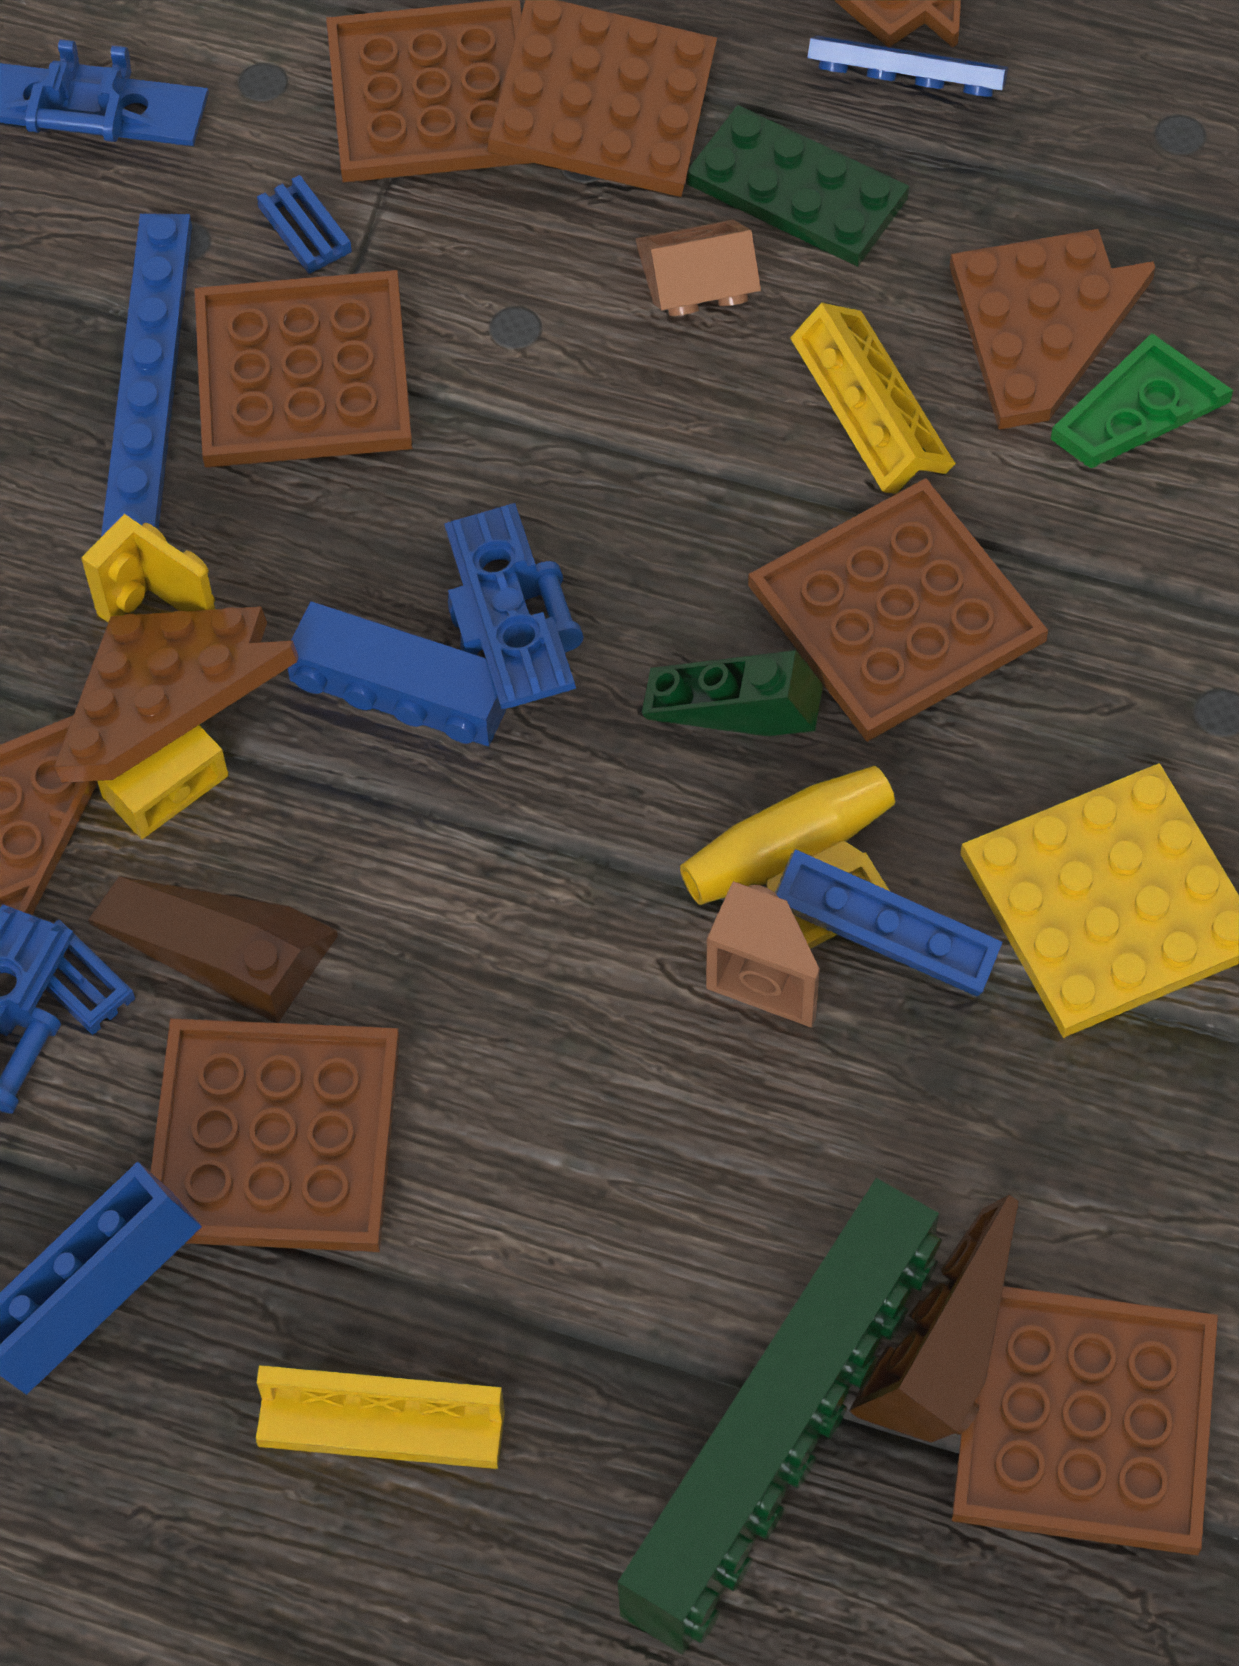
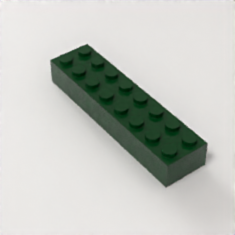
(778, 1418)

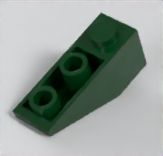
(738, 694)

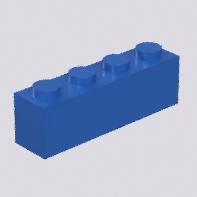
(396, 674)
(88, 1274)

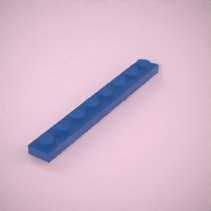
(148, 370)

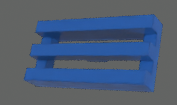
(287, 198)
(104, 1006)

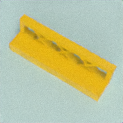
(869, 396)
(380, 1417)

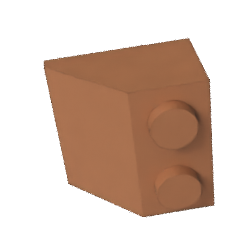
(700, 266)
(762, 955)

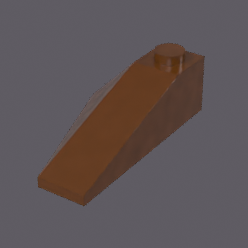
(228, 943)
(942, 1365)

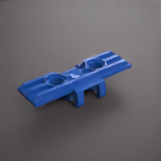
(93, 100)
(491, 610)
(31, 953)

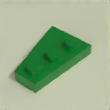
(1138, 402)

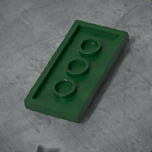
(797, 185)

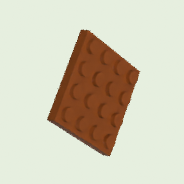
(420, 87)
(603, 95)
(302, 369)
(897, 609)
(278, 1131)
(1092, 1423)

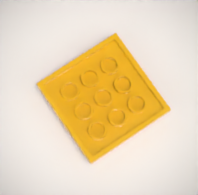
(1109, 899)

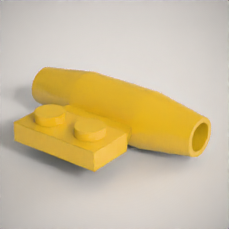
(810, 821)

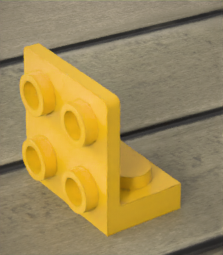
(140, 559)

